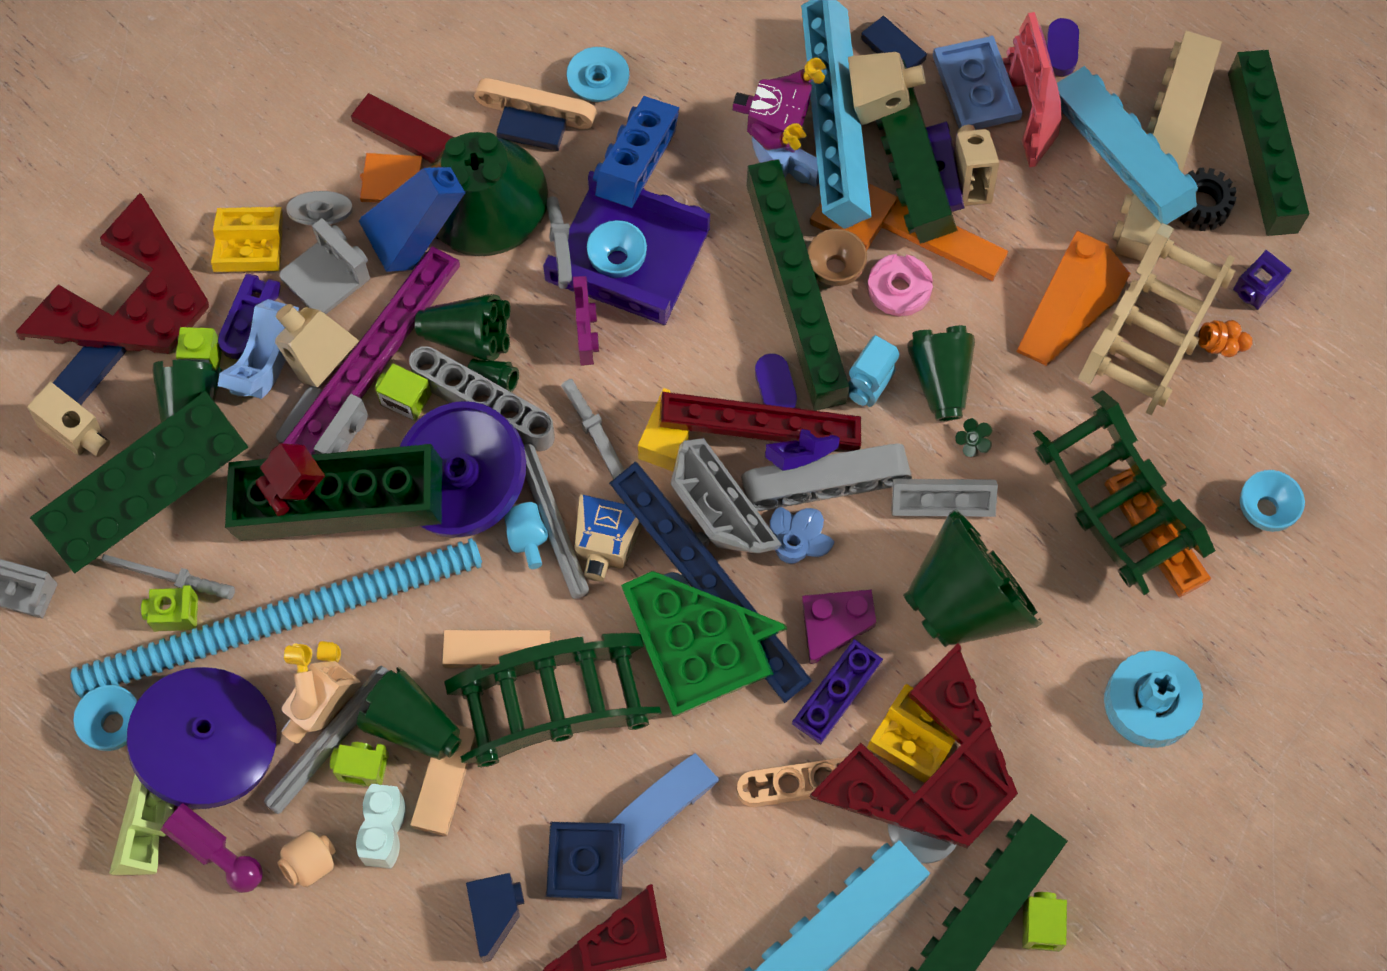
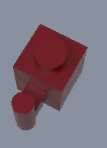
(288, 474)

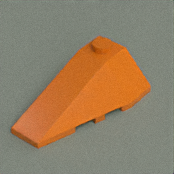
(1079, 292)

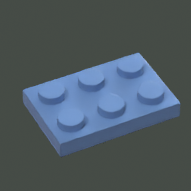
(977, 83)

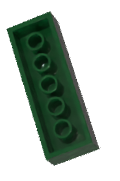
(139, 482)
(357, 494)

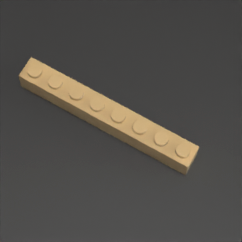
(1173, 128)

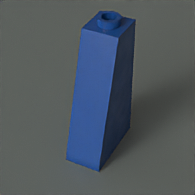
(412, 217)

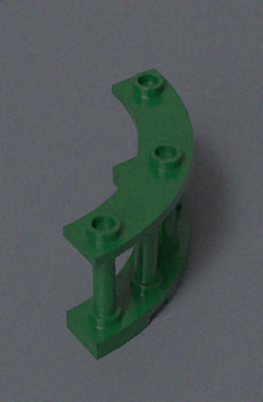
(1147, 479)
(544, 660)

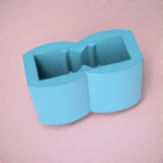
(872, 371)

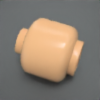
(306, 859)

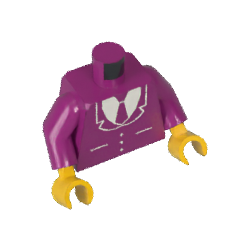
(780, 107)

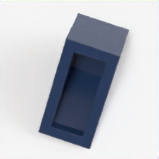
(494, 911)

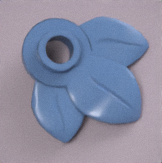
(802, 531)

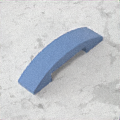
(663, 802)

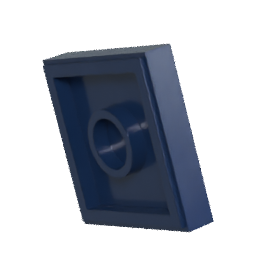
(585, 860)

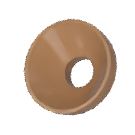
(837, 245)

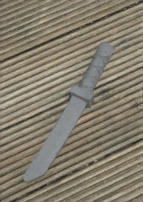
(559, 234)
(592, 424)
(181, 579)

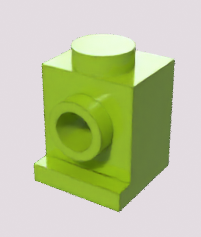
(178, 617)
(359, 763)

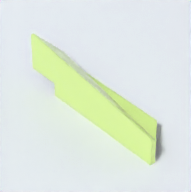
(140, 832)

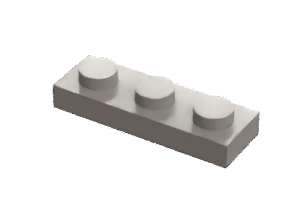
(942, 496)

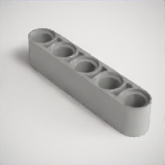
(475, 385)
(827, 478)

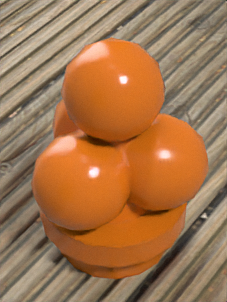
(1224, 338)

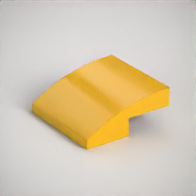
(247, 239)
(911, 738)

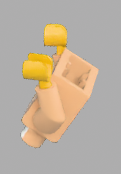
(319, 689)

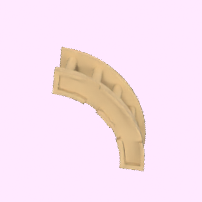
(1127, 313)

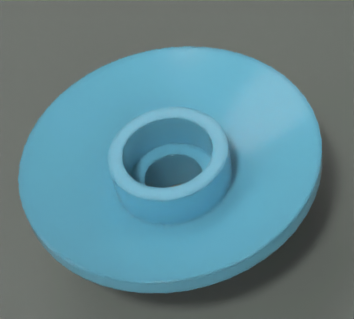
(598, 64)

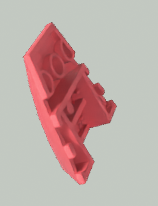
(1031, 66)

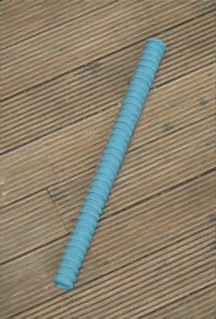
(275, 618)

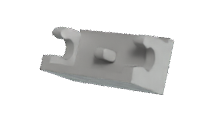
(25, 589)

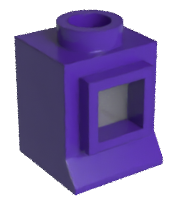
(1262, 280)

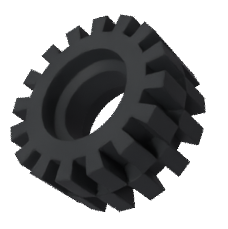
(1220, 191)

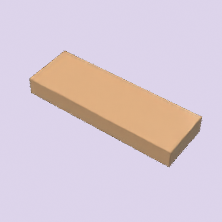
(485, 647)
(442, 788)

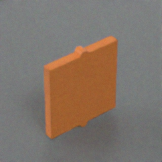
(385, 174)

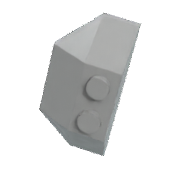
(719, 501)

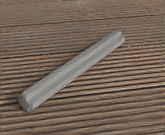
(554, 525)
(322, 746)

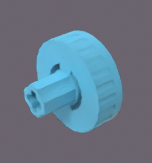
(1154, 673)

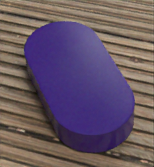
(1063, 46)
(775, 381)

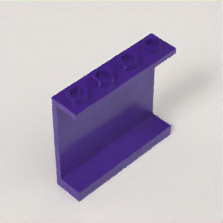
(673, 242)

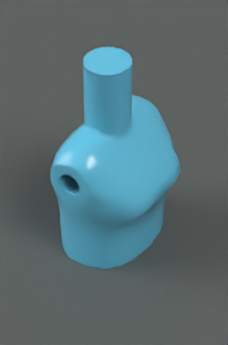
(526, 532)

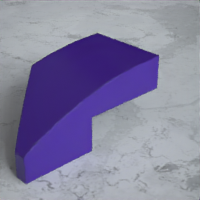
(800, 453)

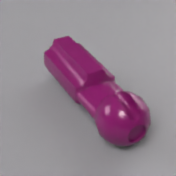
(209, 845)

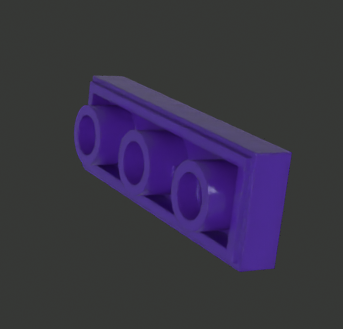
(944, 153)
(826, 707)

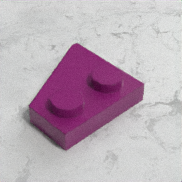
(585, 315)
(836, 619)

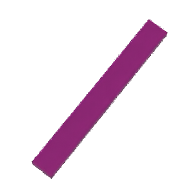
(376, 345)

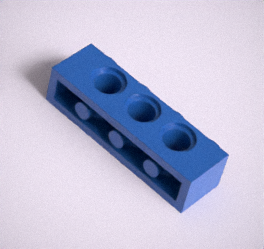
(636, 151)

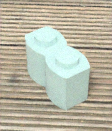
(384, 815)

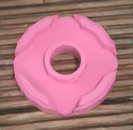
(897, 301)

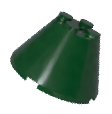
(501, 197)
(966, 590)

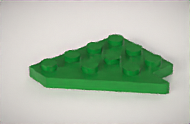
(698, 640)

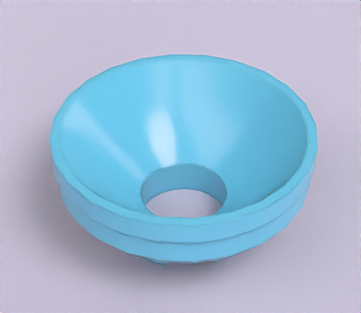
(616, 237)
(1281, 491)
(93, 711)

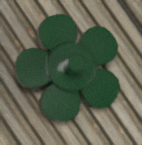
(973, 437)

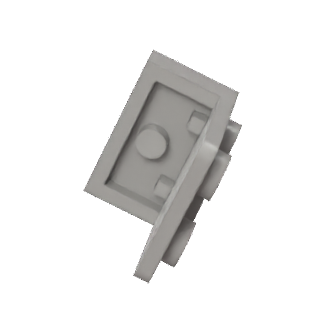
(326, 270)
(341, 430)

